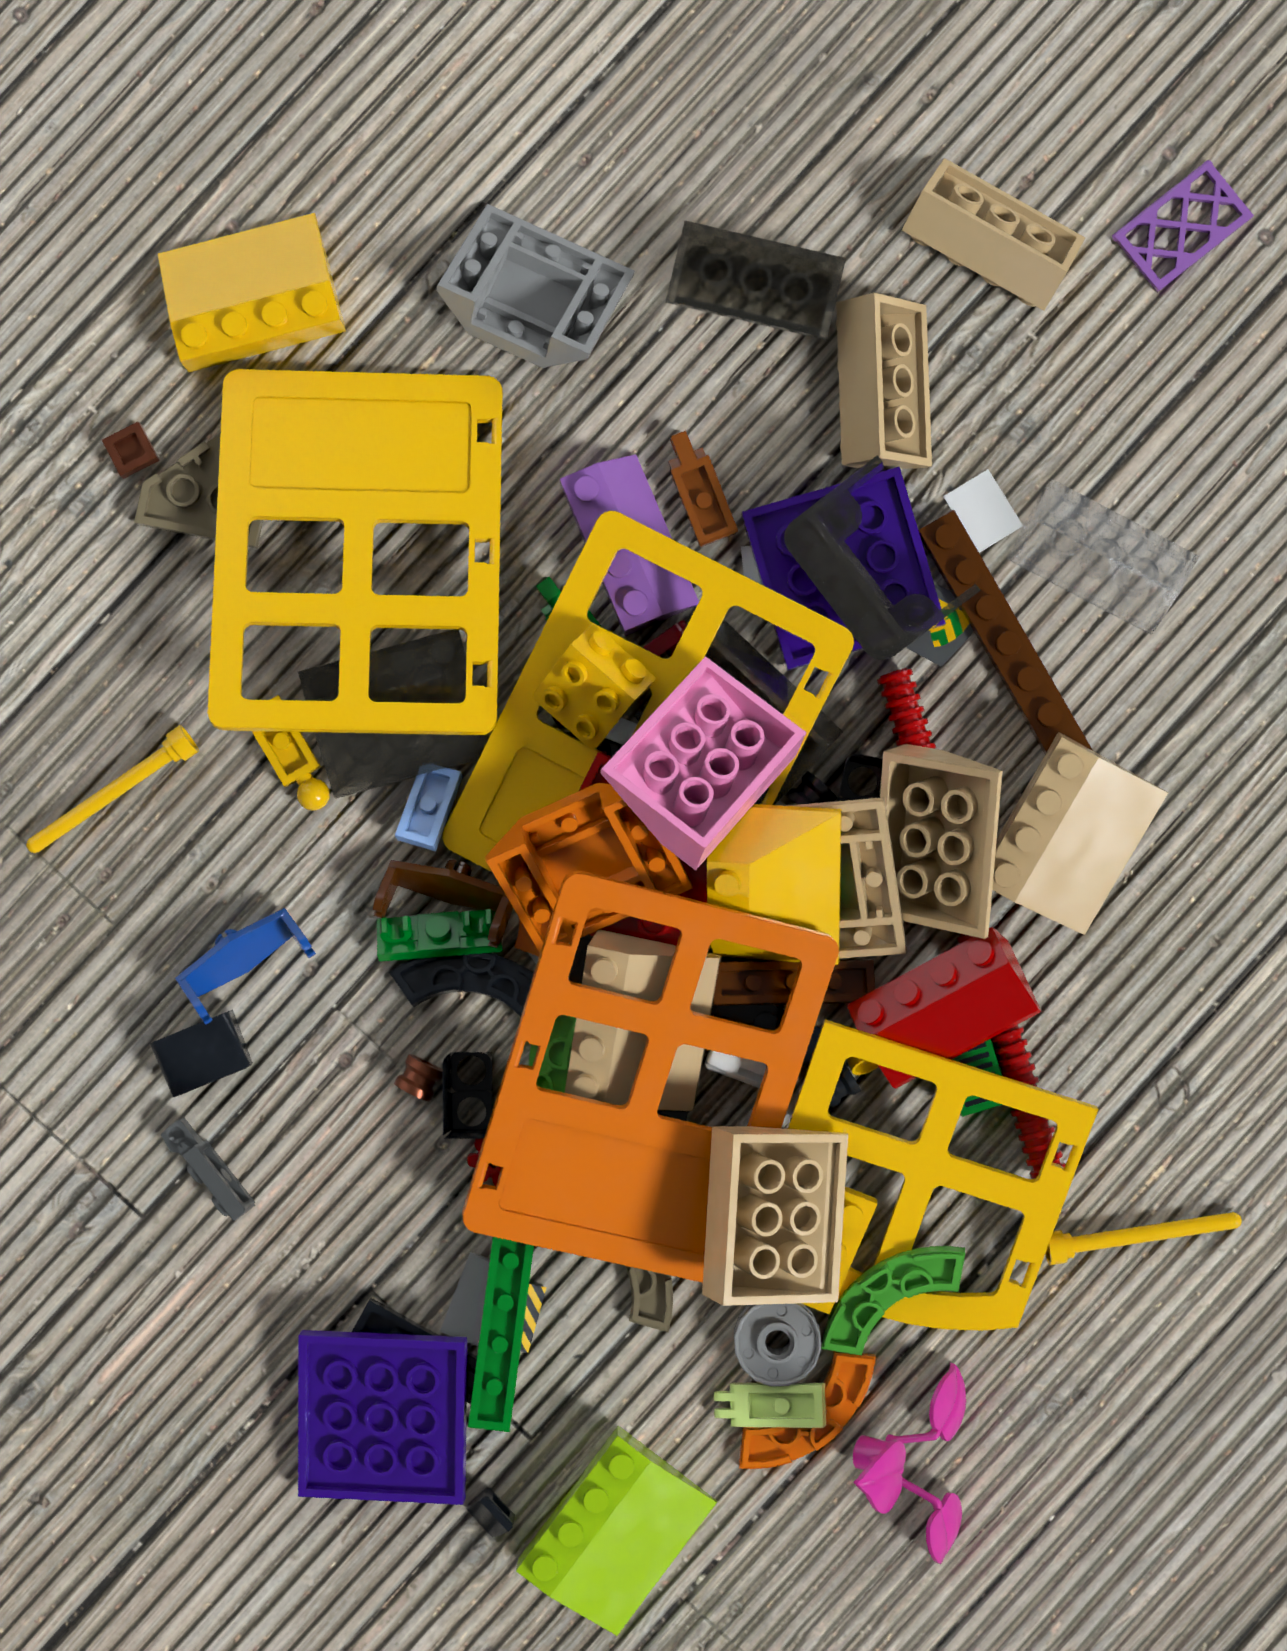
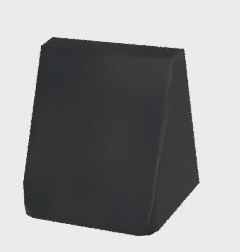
(491, 1513)

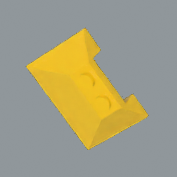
(780, 868)

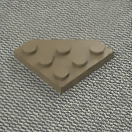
(186, 496)

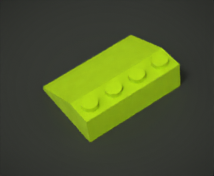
(615, 1532)

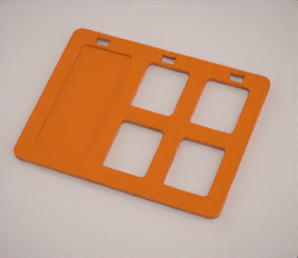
(622, 1176)

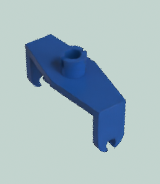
(238, 955)

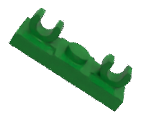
(435, 935)

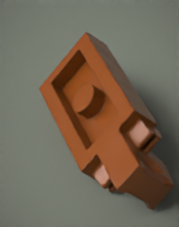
(700, 492)

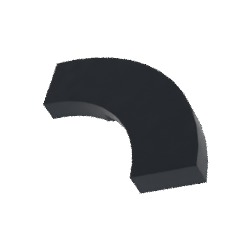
(470, 973)

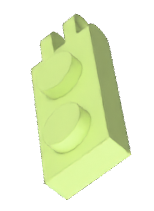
(775, 1406)

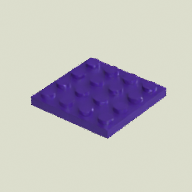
(884, 544)
(382, 1417)

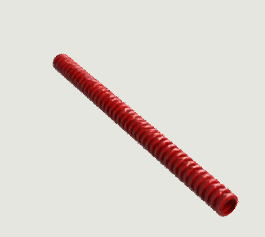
(1009, 1044)

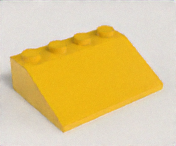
(250, 293)

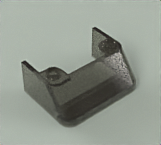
(820, 549)

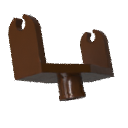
(447, 886)

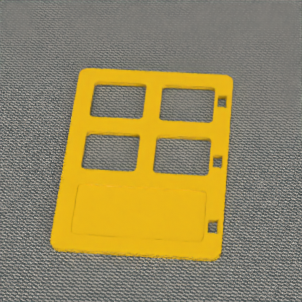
(358, 456)
(537, 764)

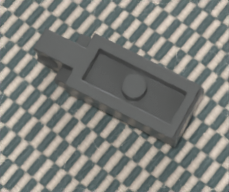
(208, 1168)

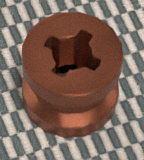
(419, 1077)

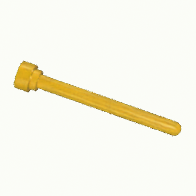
(176, 747)
(1065, 1246)

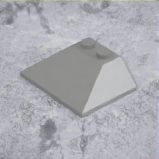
(531, 290)

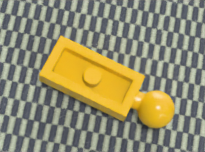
(294, 763)

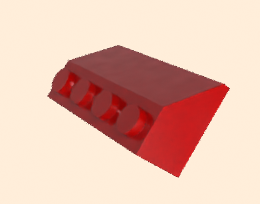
(949, 1001)

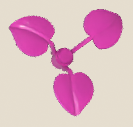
(885, 1461)

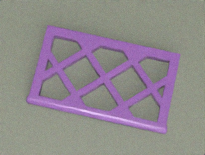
(1183, 259)

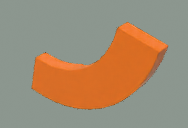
(844, 1393)

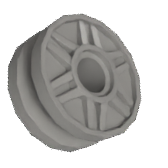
(778, 1365)

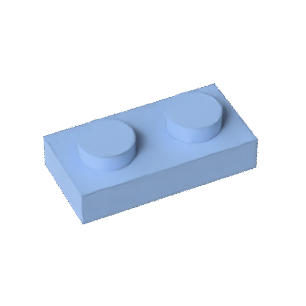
(428, 808)

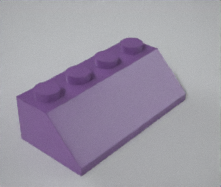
(635, 587)

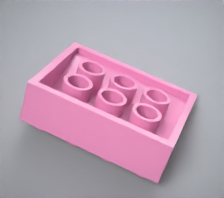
(702, 761)

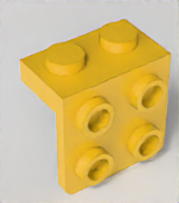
(592, 686)

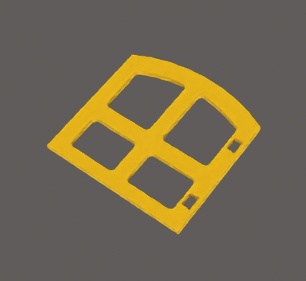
(930, 1165)

